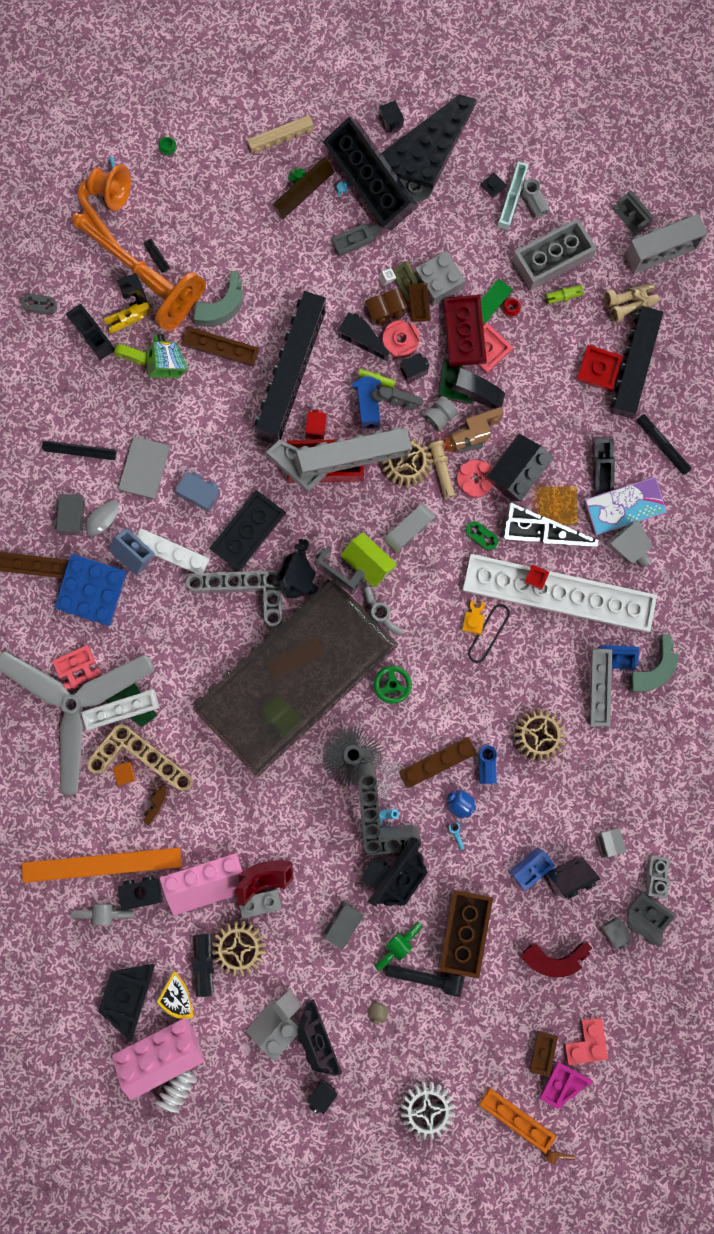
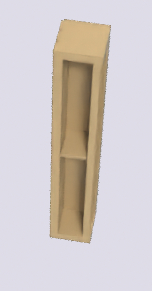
(280, 134)

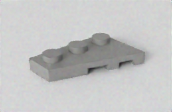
(283, 456)

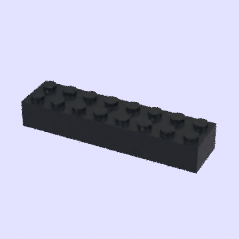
(291, 367)

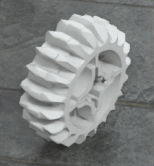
(437, 1109)

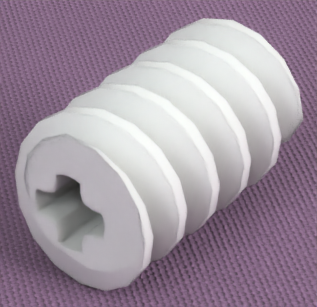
(176, 1091)

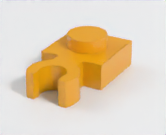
(474, 621)

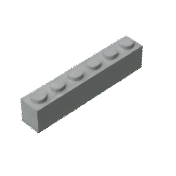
(352, 452)

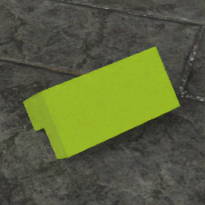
(370, 558)

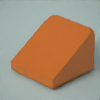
(124, 773)

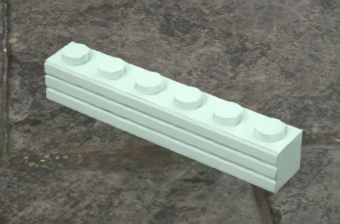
(513, 195)

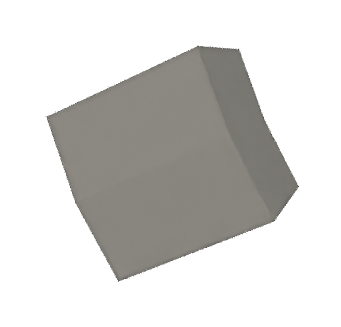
(611, 843)

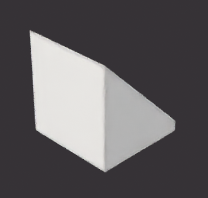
(387, 276)

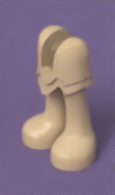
(635, 294)

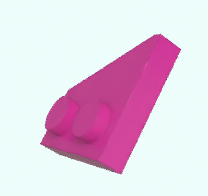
(563, 1085)

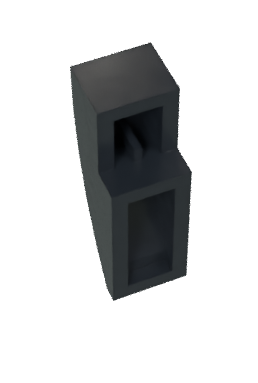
(90, 332)
(478, 389)
(603, 464)

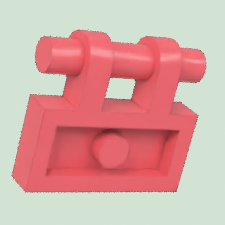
(74, 662)

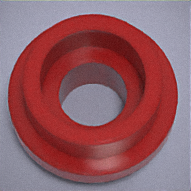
(511, 301)

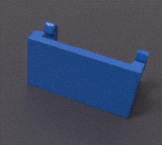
(623, 656)
(532, 868)

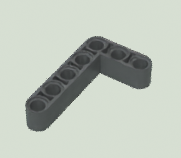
(378, 839)

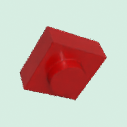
(536, 577)

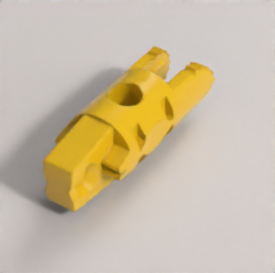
(135, 312)

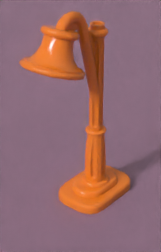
(115, 189)

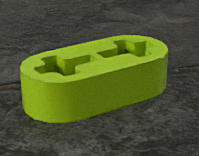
(130, 354)

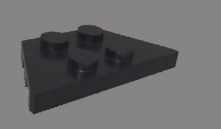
(401, 878)
(126, 997)
(316, 1041)

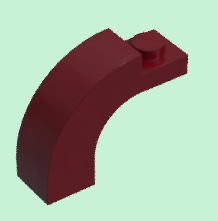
(552, 967)

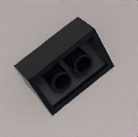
(519, 468)

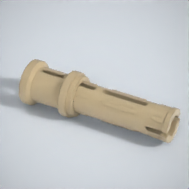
(440, 461)

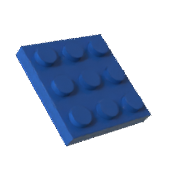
(91, 589)

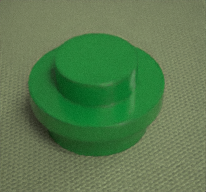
(167, 146)

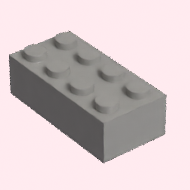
(665, 243)
(554, 254)

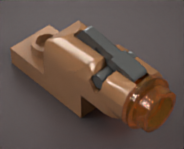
(475, 434)

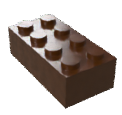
(465, 933)

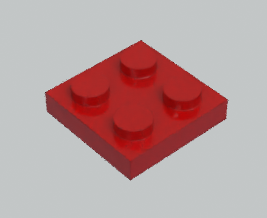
(599, 368)

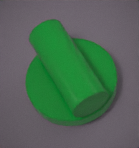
(296, 174)

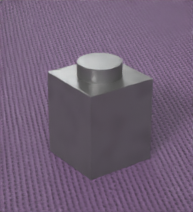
(616, 933)

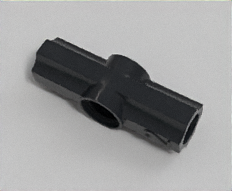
(203, 965)

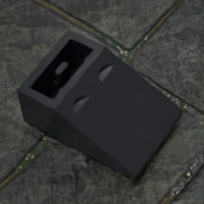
(571, 877)

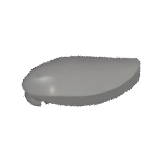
(102, 518)

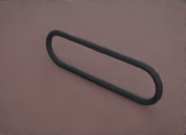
(508, 614)

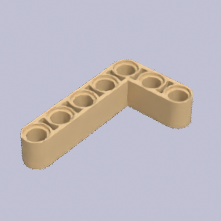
(143, 754)

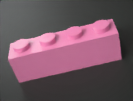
(202, 884)

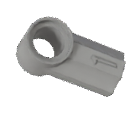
(535, 199)

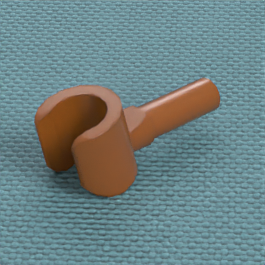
(552, 1157)

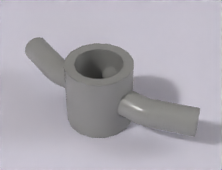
(374, 605)
(102, 914)

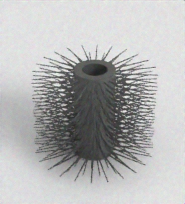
(340, 753)

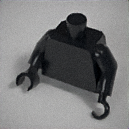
(295, 573)

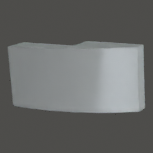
(657, 873)
(286, 1005)

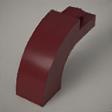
(263, 876)

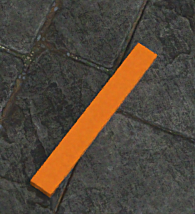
(101, 865)

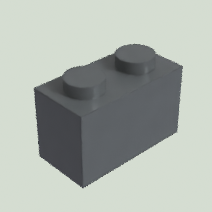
(70, 514)

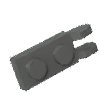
(396, 398)

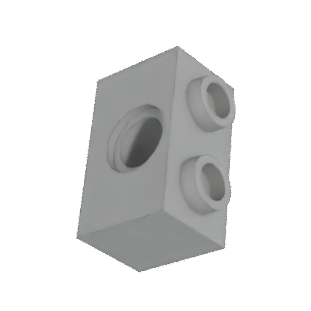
(262, 904)

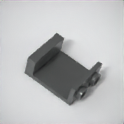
(352, 585)

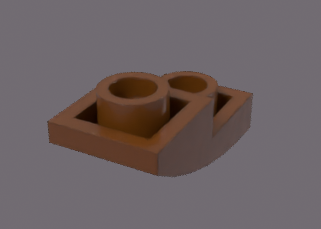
(159, 799)

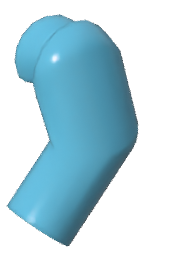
(388, 814)

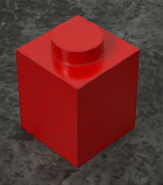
(316, 424)

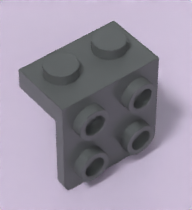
(649, 918)

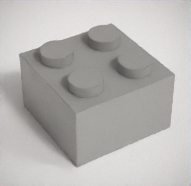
(442, 277)

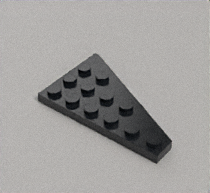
(426, 148)

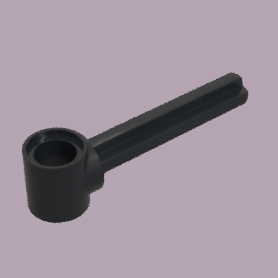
(450, 984)

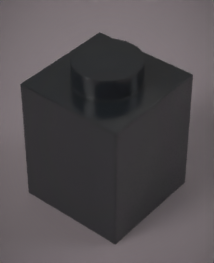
(391, 117)
(414, 367)
(375, 872)
(322, 1097)

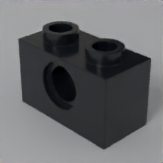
(128, 896)

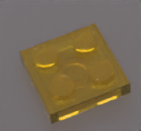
(559, 504)

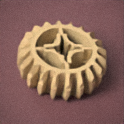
(417, 475)
(531, 732)
(256, 945)

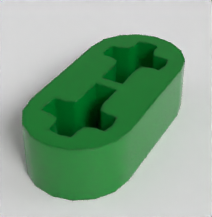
(484, 532)

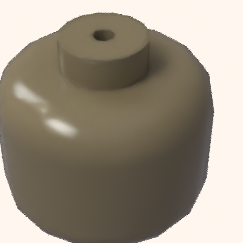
(378, 1013)

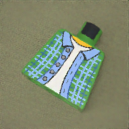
(165, 359)

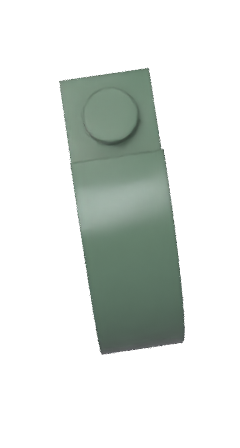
(220, 312)
(648, 681)

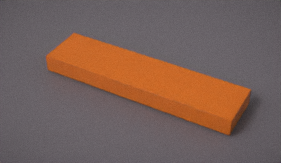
(517, 1120)

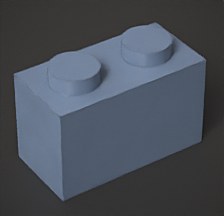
(198, 491)
(131, 551)

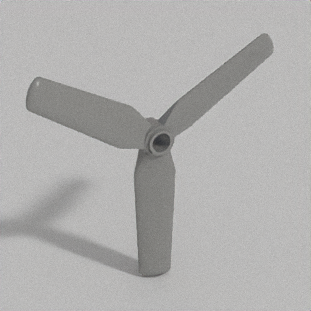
(90, 694)

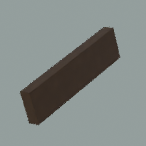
(303, 188)

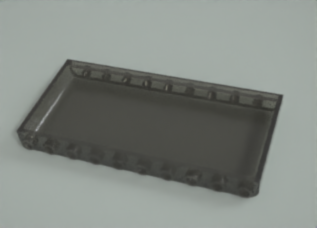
(294, 677)

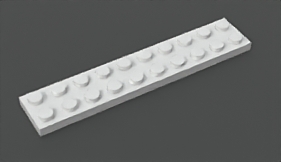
(561, 594)

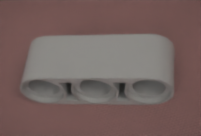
(409, 527)

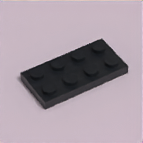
(247, 531)

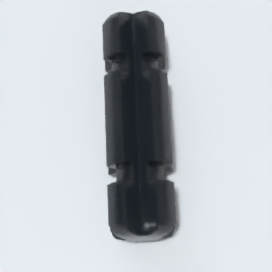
(156, 255)

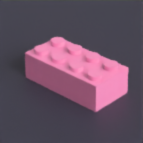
(157, 1058)

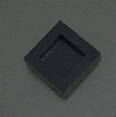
(493, 185)

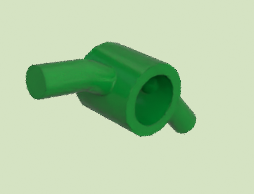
(399, 946)

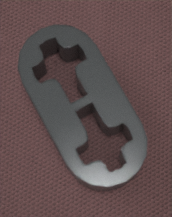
(38, 308)

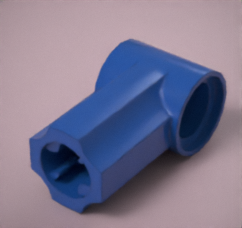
(487, 768)

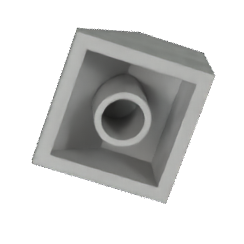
(271, 1032)

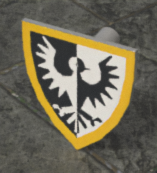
(175, 998)

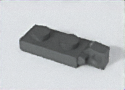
(355, 238)

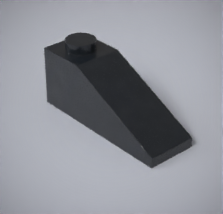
(358, 332)

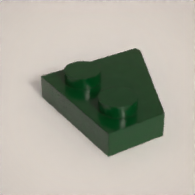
(445, 384)

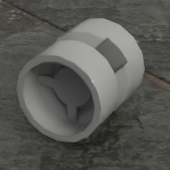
(440, 413)

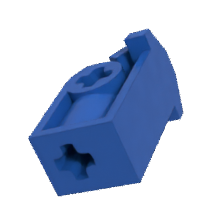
(368, 408)

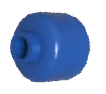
(460, 804)

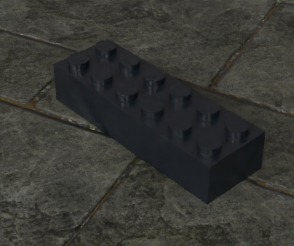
(370, 173)

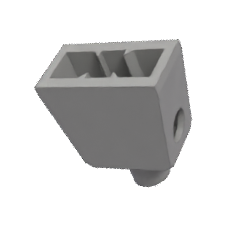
(632, 544)

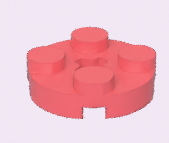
(406, 330)
(469, 486)

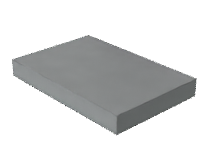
(144, 468)

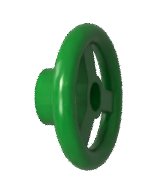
(405, 690)

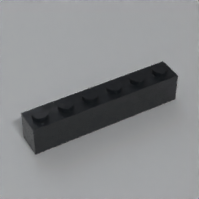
(637, 362)

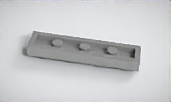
(600, 687)

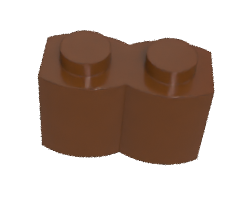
(386, 307)

